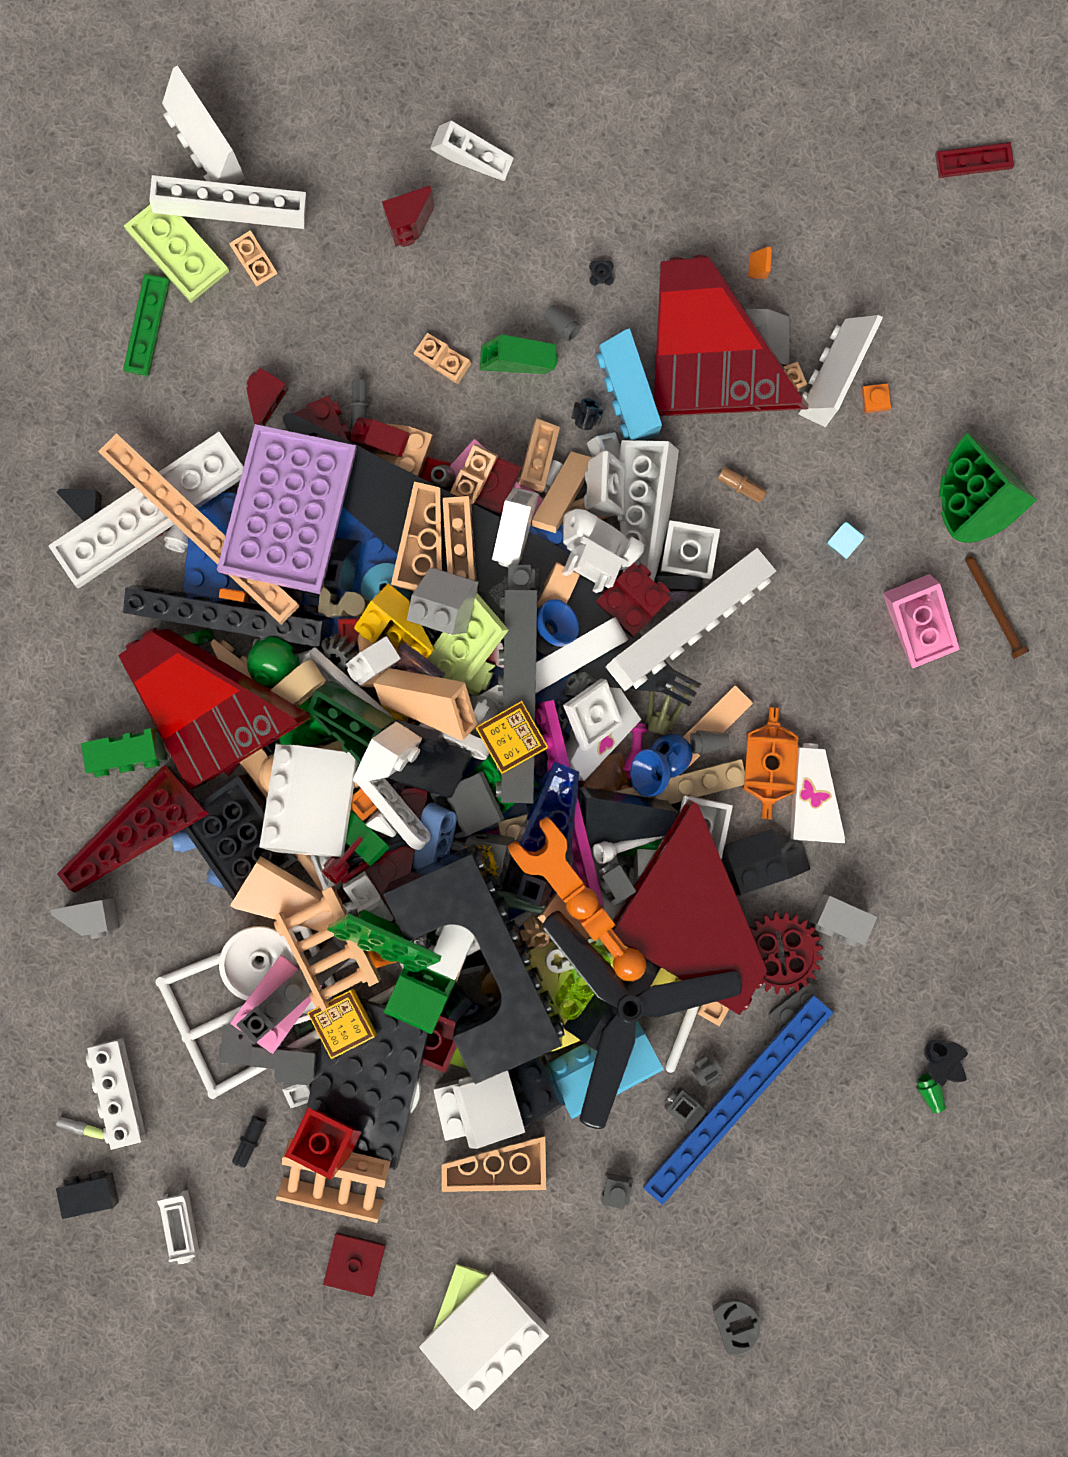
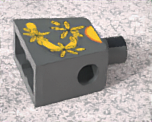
(494, 849)

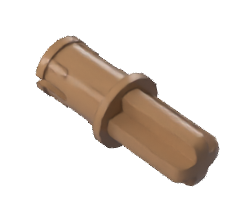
(742, 484)

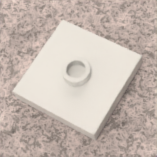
(593, 714)

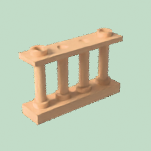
(366, 970)
(343, 1202)

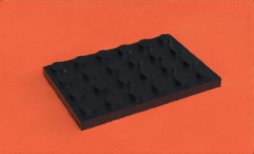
(373, 1084)

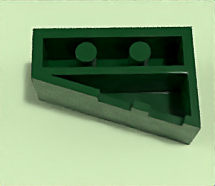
(347, 718)

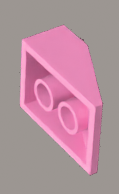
(921, 620)
(275, 977)

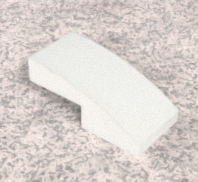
(366, 896)

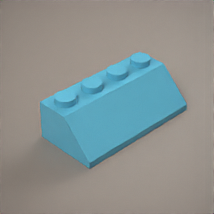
(629, 388)
(574, 1070)

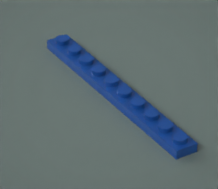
(737, 1099)

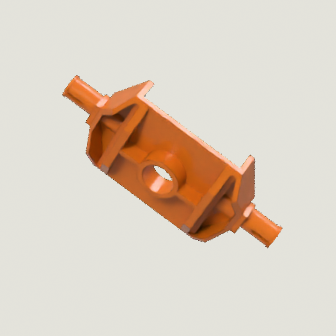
(759, 780)

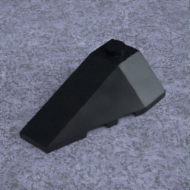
(597, 1013)

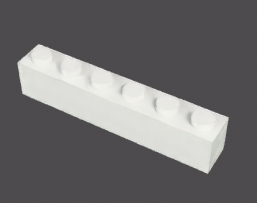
(228, 202)

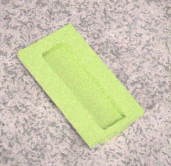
(461, 1285)

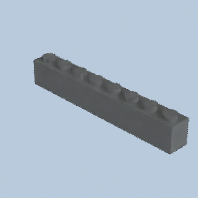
(518, 683)

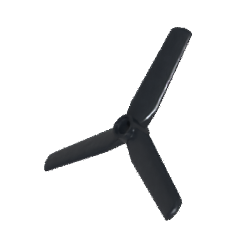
(619, 1034)

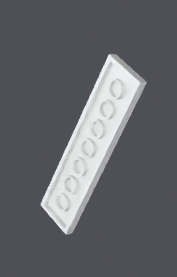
(136, 520)

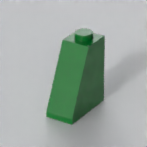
(518, 355)

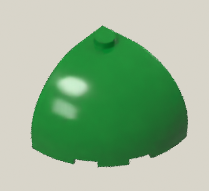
(980, 493)

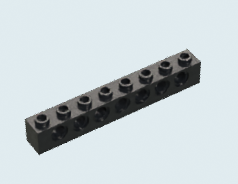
(223, 615)

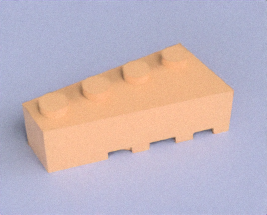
(420, 538)
(500, 1169)

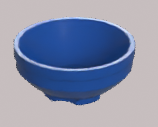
(561, 619)
(678, 756)
(644, 773)

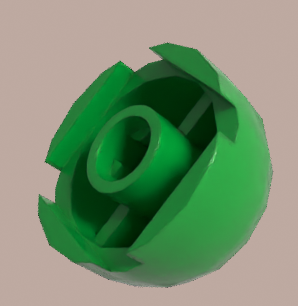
(271, 661)

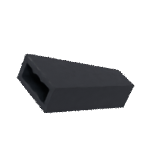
(623, 816)

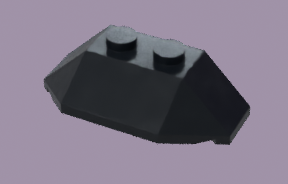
(762, 861)

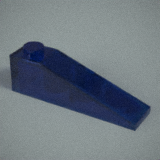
(558, 802)

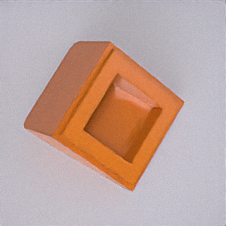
(760, 263)

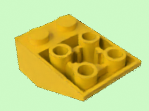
(388, 617)

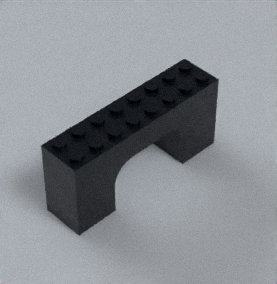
(464, 894)

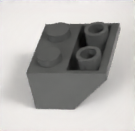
(472, 804)

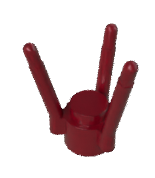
(337, 869)

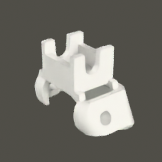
(597, 548)

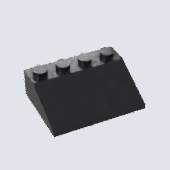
(232, 834)

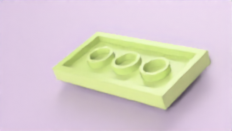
(177, 251)
(465, 653)

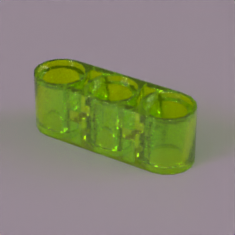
(572, 991)

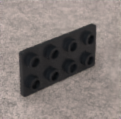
(436, 766)

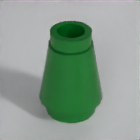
(931, 1093)

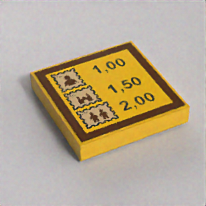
(511, 737)
(342, 1024)

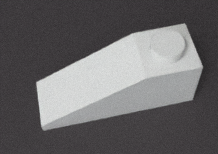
(470, 151)

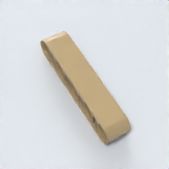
(300, 683)

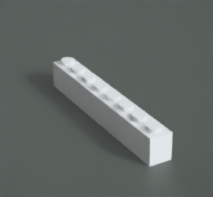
(690, 619)

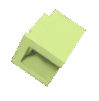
(481, 679)

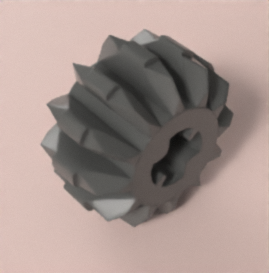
(338, 651)

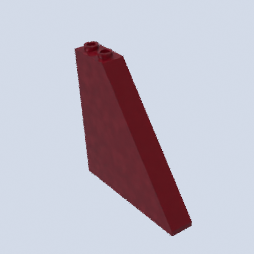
(689, 913)

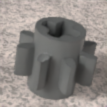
(707, 1071)

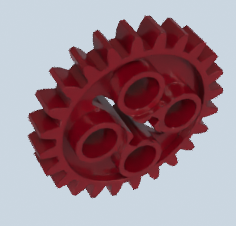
(804, 949)

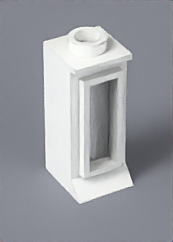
(179, 1227)

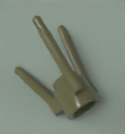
(660, 721)

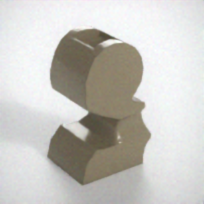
(351, 603)

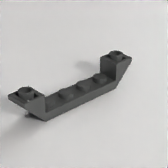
(287, 996)

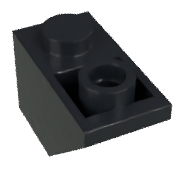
(342, 564)

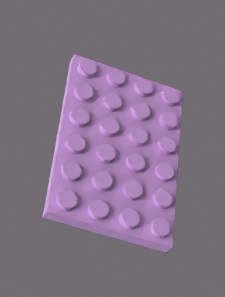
(287, 509)

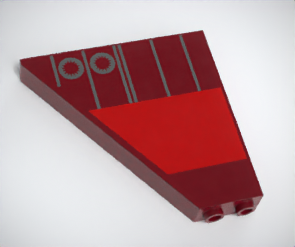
(711, 349)
(204, 706)

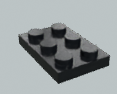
(535, 1090)

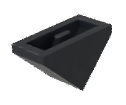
(82, 502)

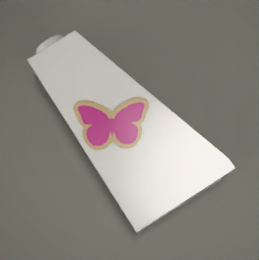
(589, 760)
(814, 803)

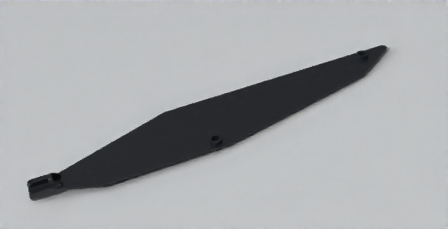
(380, 499)

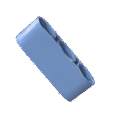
(441, 825)

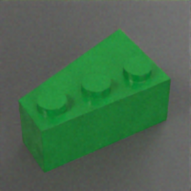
(123, 753)

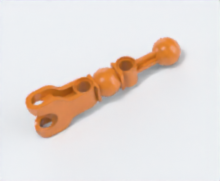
(580, 900)

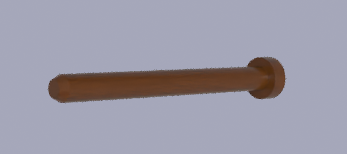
(996, 608)

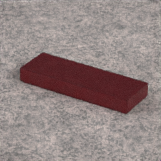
(974, 160)

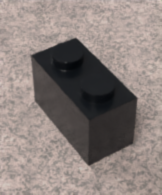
(87, 1194)

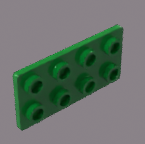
(383, 937)

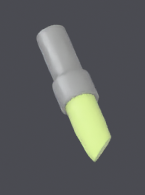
(80, 1127)

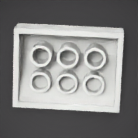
(199, 132)
(838, 367)
(308, 801)
(484, 1340)

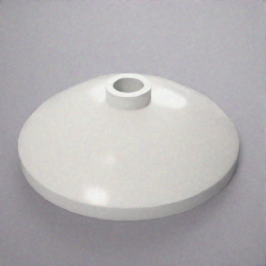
(238, 963)

